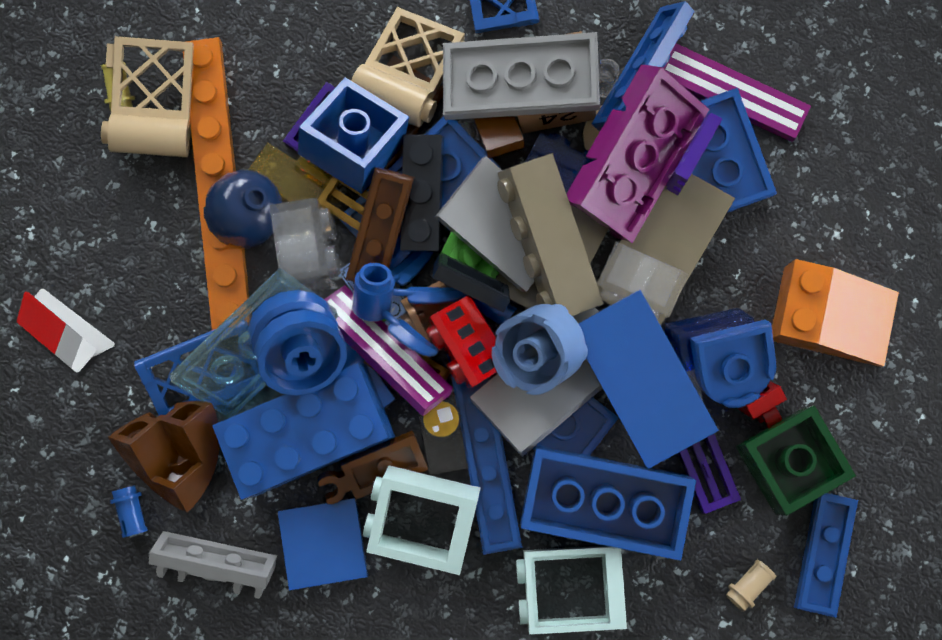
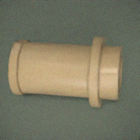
(750, 585)

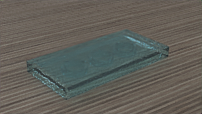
(223, 365)

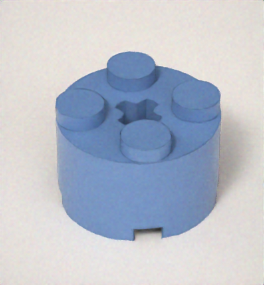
(539, 348)

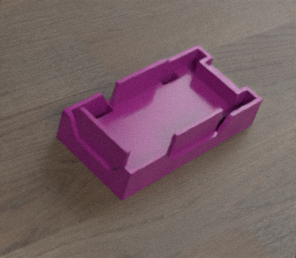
(637, 152)

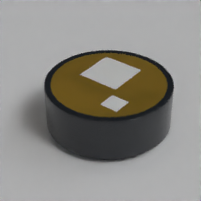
(442, 420)

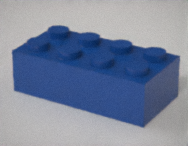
(303, 432)
(608, 502)

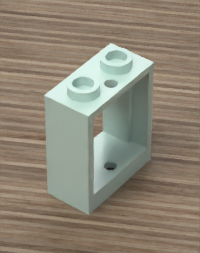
(430, 488)
(613, 591)

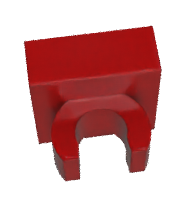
(764, 406)

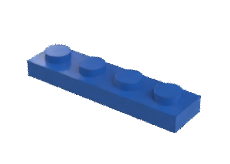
(652, 50)

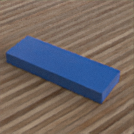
(826, 554)

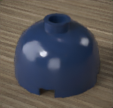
(240, 209)

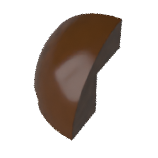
(173, 451)

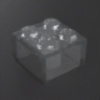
(304, 244)

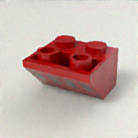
(465, 339)

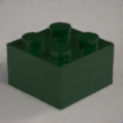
(795, 461)

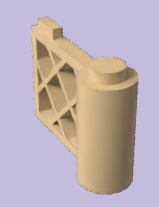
(403, 89)
(148, 129)

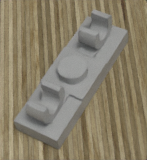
(212, 561)

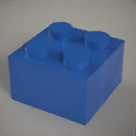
(352, 134)

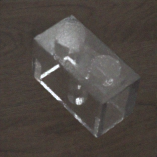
(634, 271)

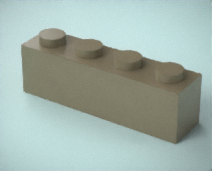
(549, 235)

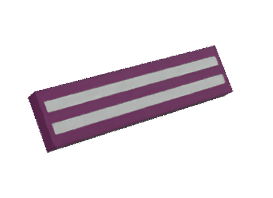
(763, 104)
(388, 357)

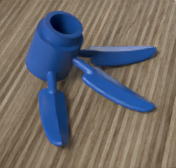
(376, 289)

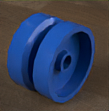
(296, 342)

